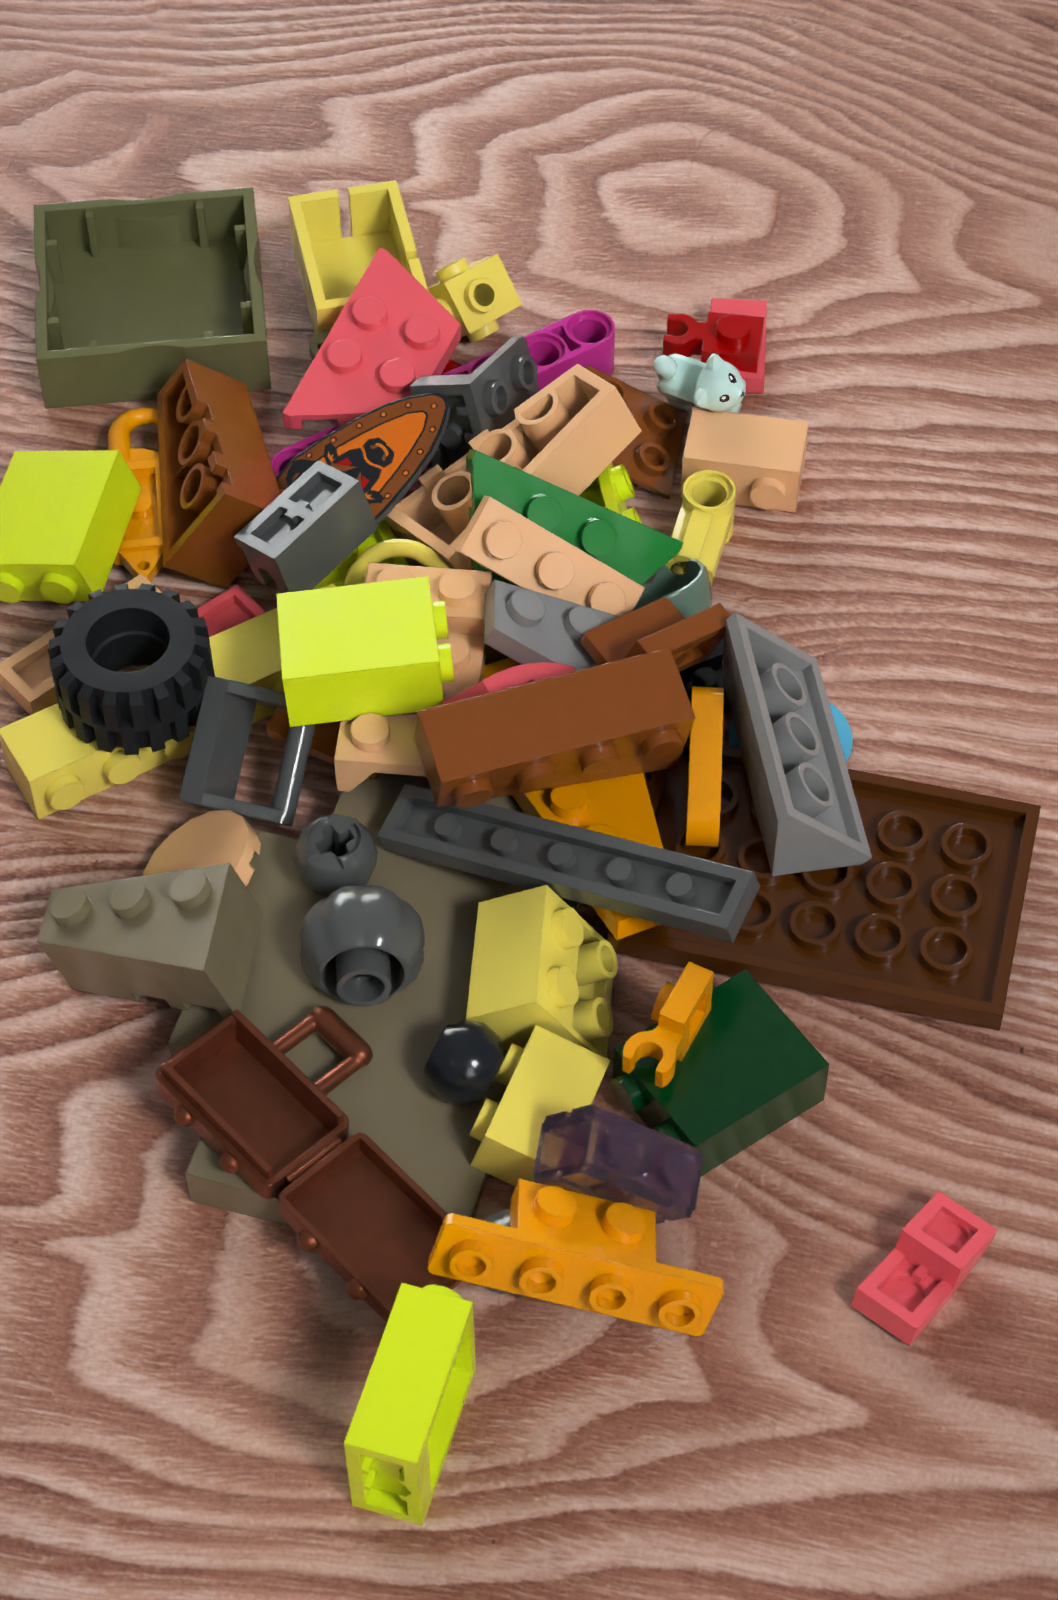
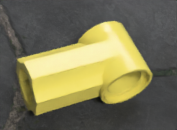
(704, 521)

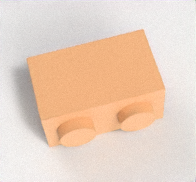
(755, 451)

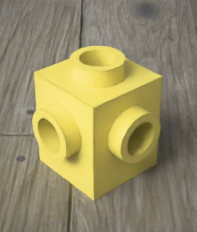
(475, 294)

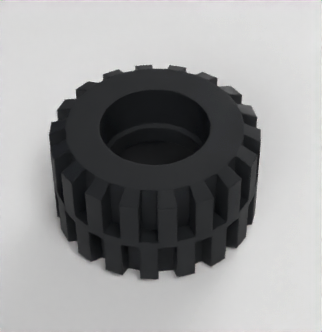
(122, 632)

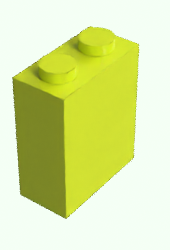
(62, 523)
(362, 650)

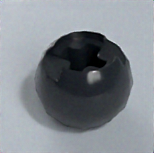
(464, 1062)

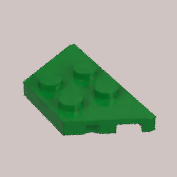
(600, 532)

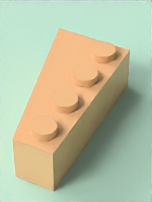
(558, 435)

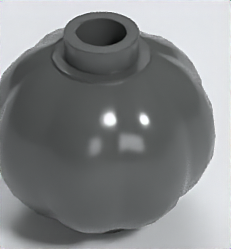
(362, 944)

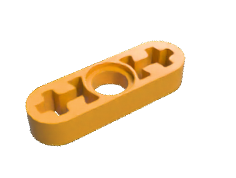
(705, 767)

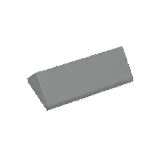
(791, 753)

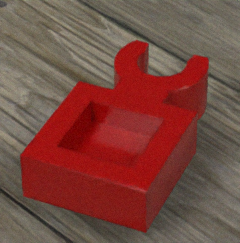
(730, 336)

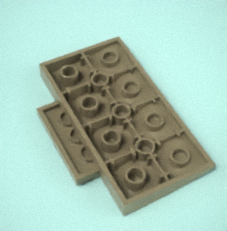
(391, 1093)

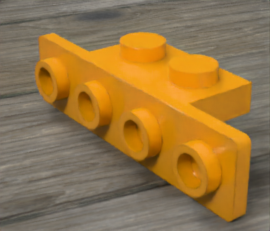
(578, 1256)

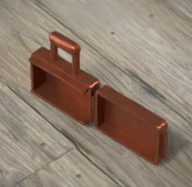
(294, 1142)

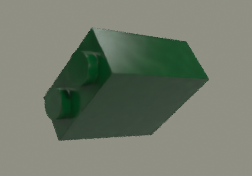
(736, 1080)

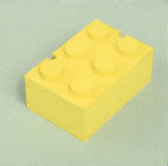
(335, 264)

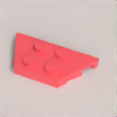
(375, 348)

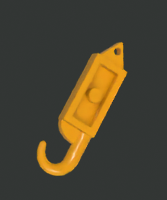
(143, 542)

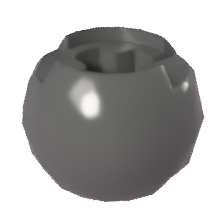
(350, 843)

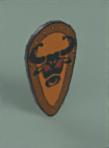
(380, 449)

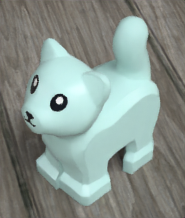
(700, 384)

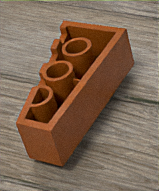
(210, 472)
(557, 731)

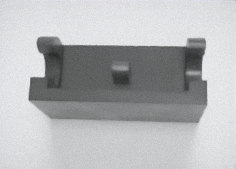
(308, 529)

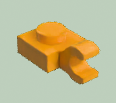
(679, 1014)

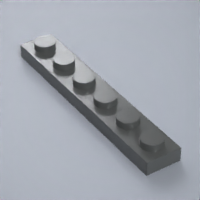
(573, 862)

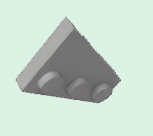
(538, 626)

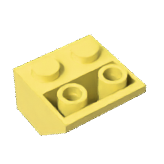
(541, 968)

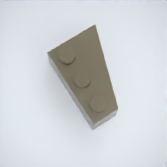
(157, 936)

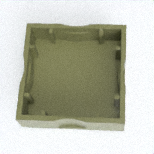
(142, 290)

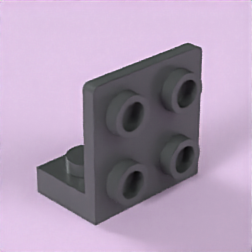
(481, 398)

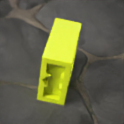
(411, 1403)

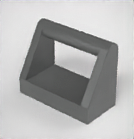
(221, 746)

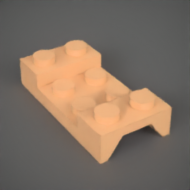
(387, 742)

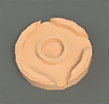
(208, 841)

